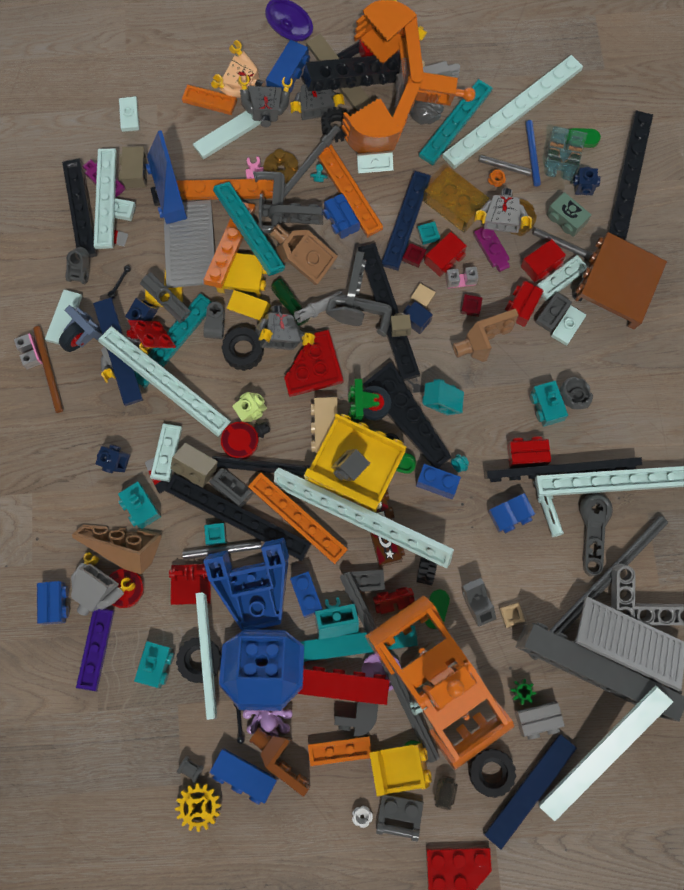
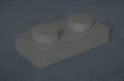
(553, 312)
(369, 580)

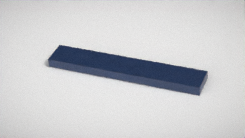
(406, 221)
(124, 374)
(530, 791)

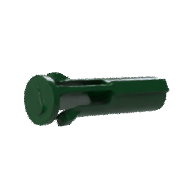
(287, 298)

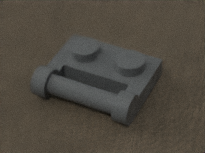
(403, 810)

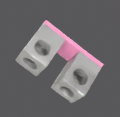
(455, 280)
(30, 358)

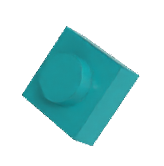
(428, 233)
(215, 534)

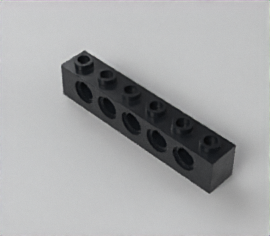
(350, 72)

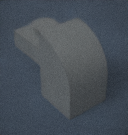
(478, 602)
(364, 721)

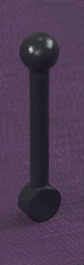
(111, 294)
(240, 739)

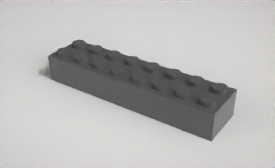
(594, 668)

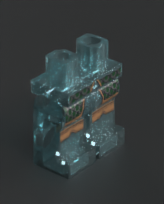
(564, 159)

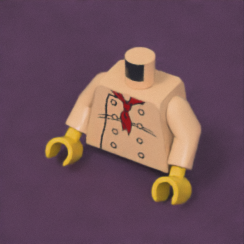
(239, 65)

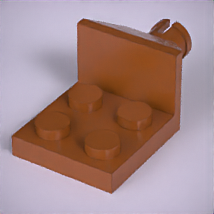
(271, 750)

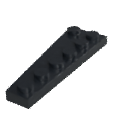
(409, 416)

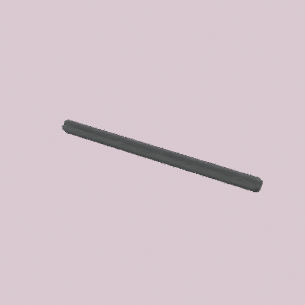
(605, 580)
(398, 686)

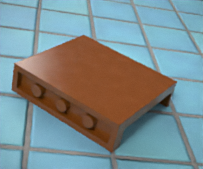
(621, 278)

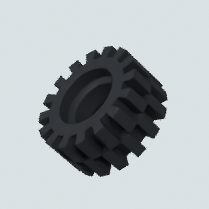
(331, 116)
(426, 571)

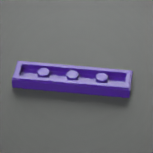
(95, 649)

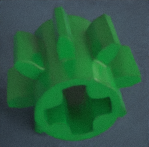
(527, 687)

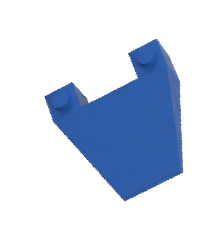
(165, 181)
(254, 591)

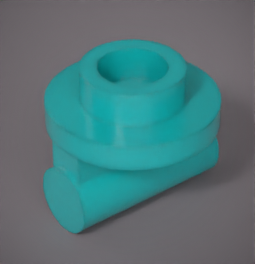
(318, 177)

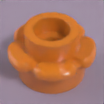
(499, 175)

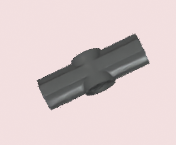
(157, 290)

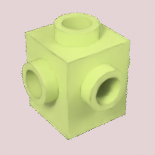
(250, 406)

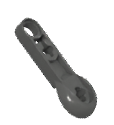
(595, 528)

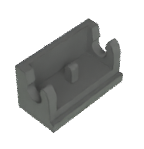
(231, 487)

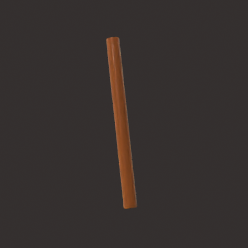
(48, 370)

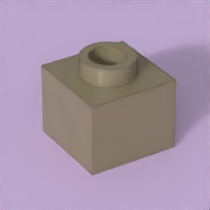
(400, 325)

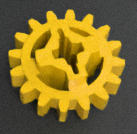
(206, 814)

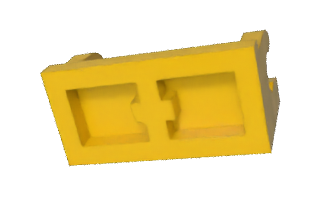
(248, 305)

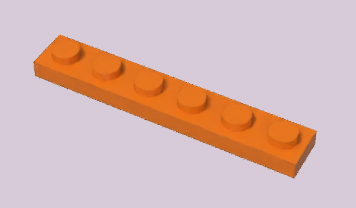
(346, 185)
(244, 187)
(225, 253)
(297, 518)

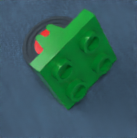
(369, 403)

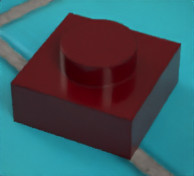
(414, 255)
(471, 305)

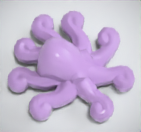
(268, 721)

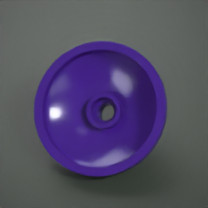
(289, 20)

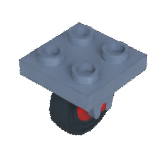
(79, 330)

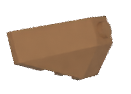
(126, 549)

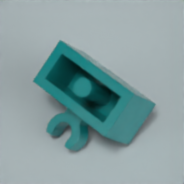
(443, 397)
(548, 403)
(138, 505)
(336, 620)
(154, 665)

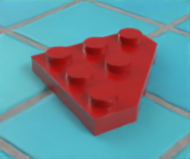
(314, 367)
(457, 868)

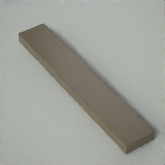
(322, 52)

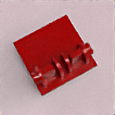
(150, 334)
(187, 581)

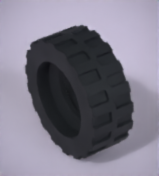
(235, 361)
(183, 660)
(508, 773)

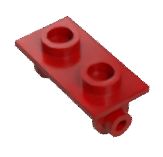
(384, 600)

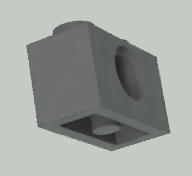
(350, 465)

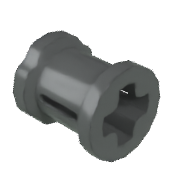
(190, 769)

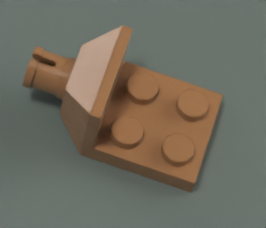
(303, 252)
(478, 337)

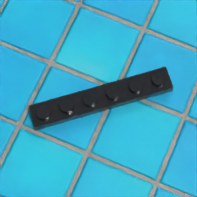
(79, 206)

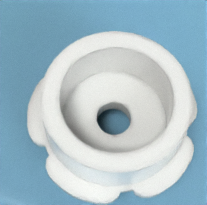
(367, 816)

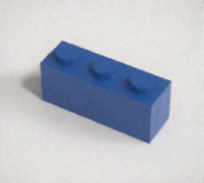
(288, 65)
(243, 776)

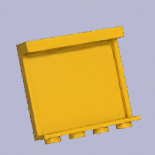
(379, 450)

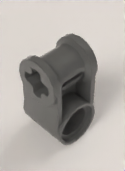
(77, 269)
(214, 323)

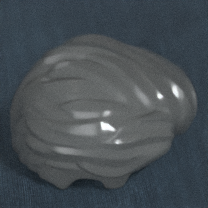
(426, 112)
(576, 393)

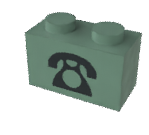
(568, 214)

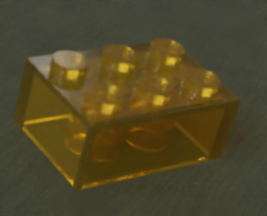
(454, 199)

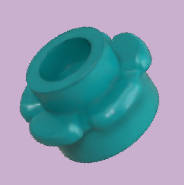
(460, 463)

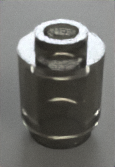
(445, 792)

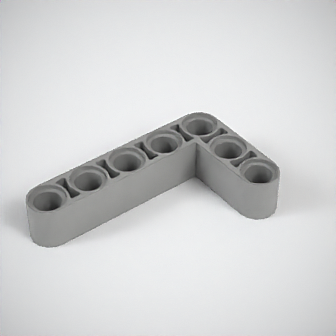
(633, 609)

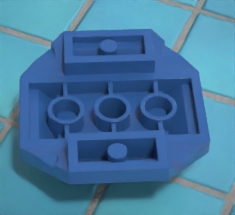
(266, 686)

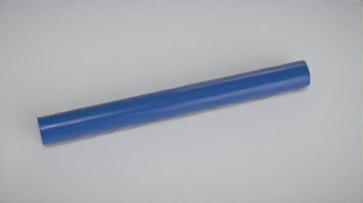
(533, 153)

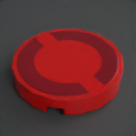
(239, 440)
(132, 597)

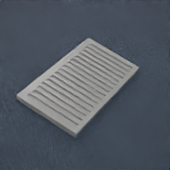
(189, 245)
(631, 643)

